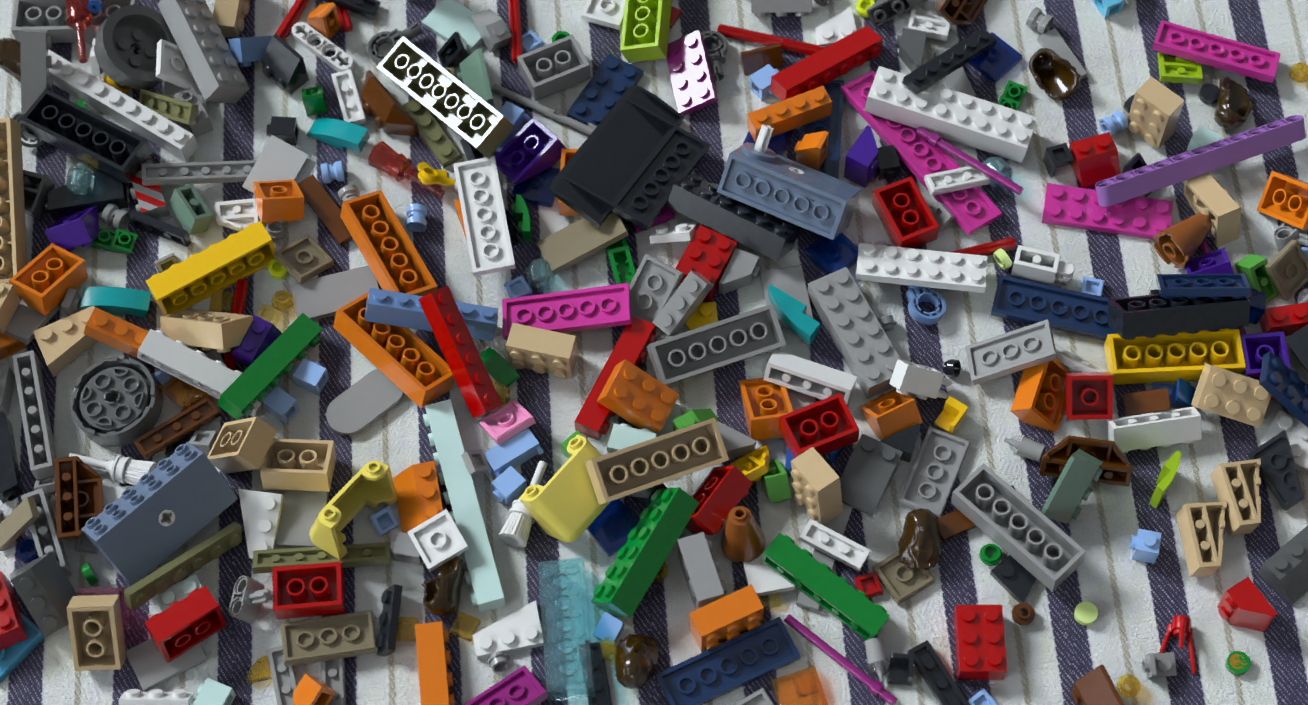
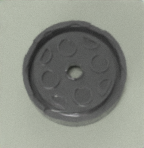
(129, 27)
(122, 421)

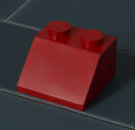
(1094, 159)
(1246, 607)

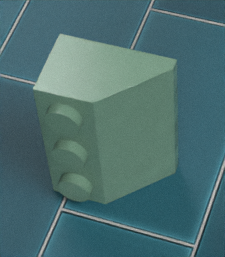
(475, 76)
(1072, 487)

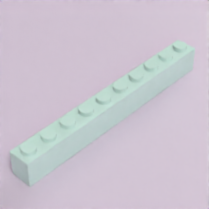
(465, 506)

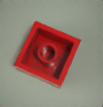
(1088, 395)

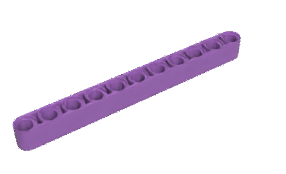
(1200, 160)

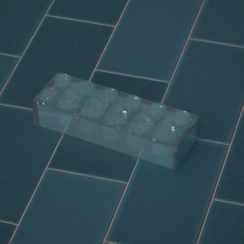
(566, 629)

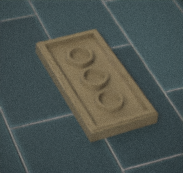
(580, 241)
(328, 638)

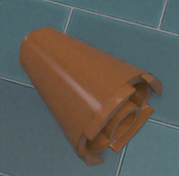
(1182, 239)
(742, 536)

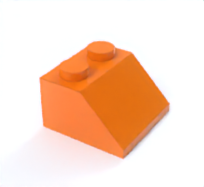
(279, 201)
(891, 413)

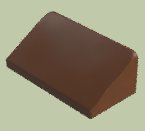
(758, 58)
(1147, 401)

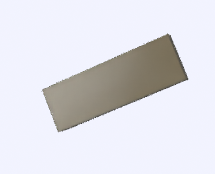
(17, 522)

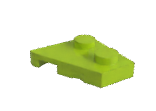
(1179, 70)

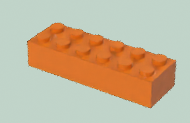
(386, 245)
(396, 353)

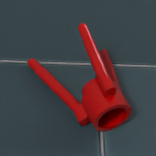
(1181, 629)

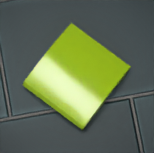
(1165, 479)

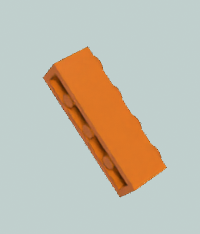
(791, 112)
(115, 332)
(432, 664)

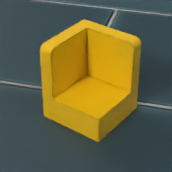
(951, 416)

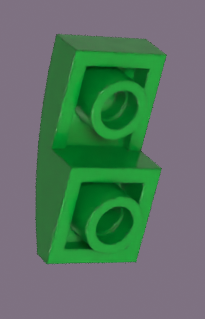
(1013, 95)
(522, 217)
(115, 241)
(498, 367)

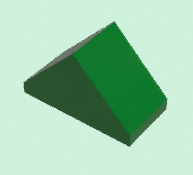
(314, 100)

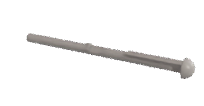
(544, 110)

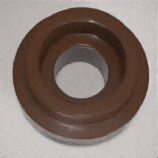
(1023, 620)

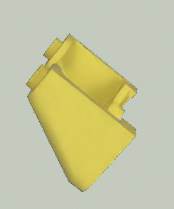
(369, 486)
(568, 499)

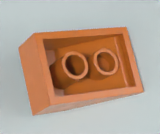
(763, 406)

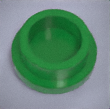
(990, 554)

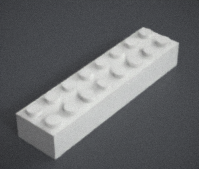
(952, 115)

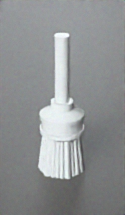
(121, 468)
(518, 525)

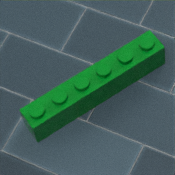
(270, 367)
(825, 587)

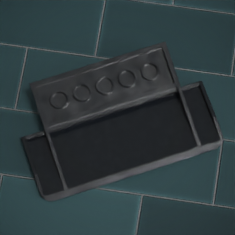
(630, 162)

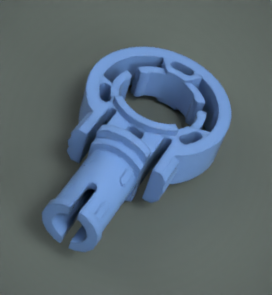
(925, 294)

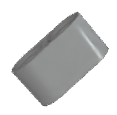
(1286, 233)
(247, 599)

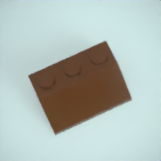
(1095, 689)

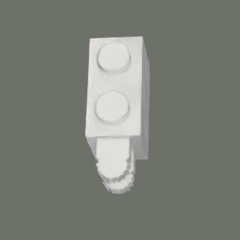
(1041, 266)
(919, 380)

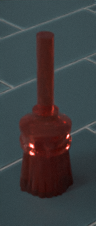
(79, 19)
(397, 166)

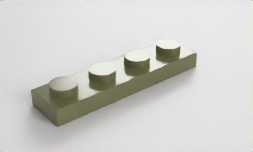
(169, 107)
(432, 134)

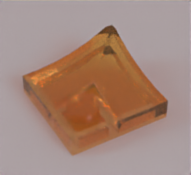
(182, 393)
(799, 688)

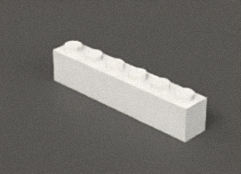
(188, 365)

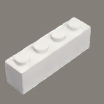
(808, 376)
(1155, 429)

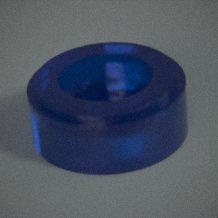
(26, 551)

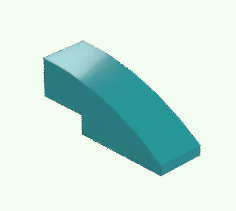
(339, 134)
(117, 300)
(793, 315)

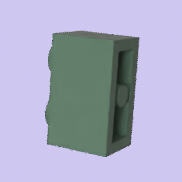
(190, 209)

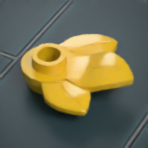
(433, 176)

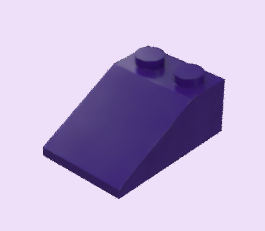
(529, 152)

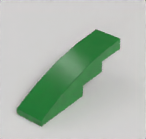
(621, 262)

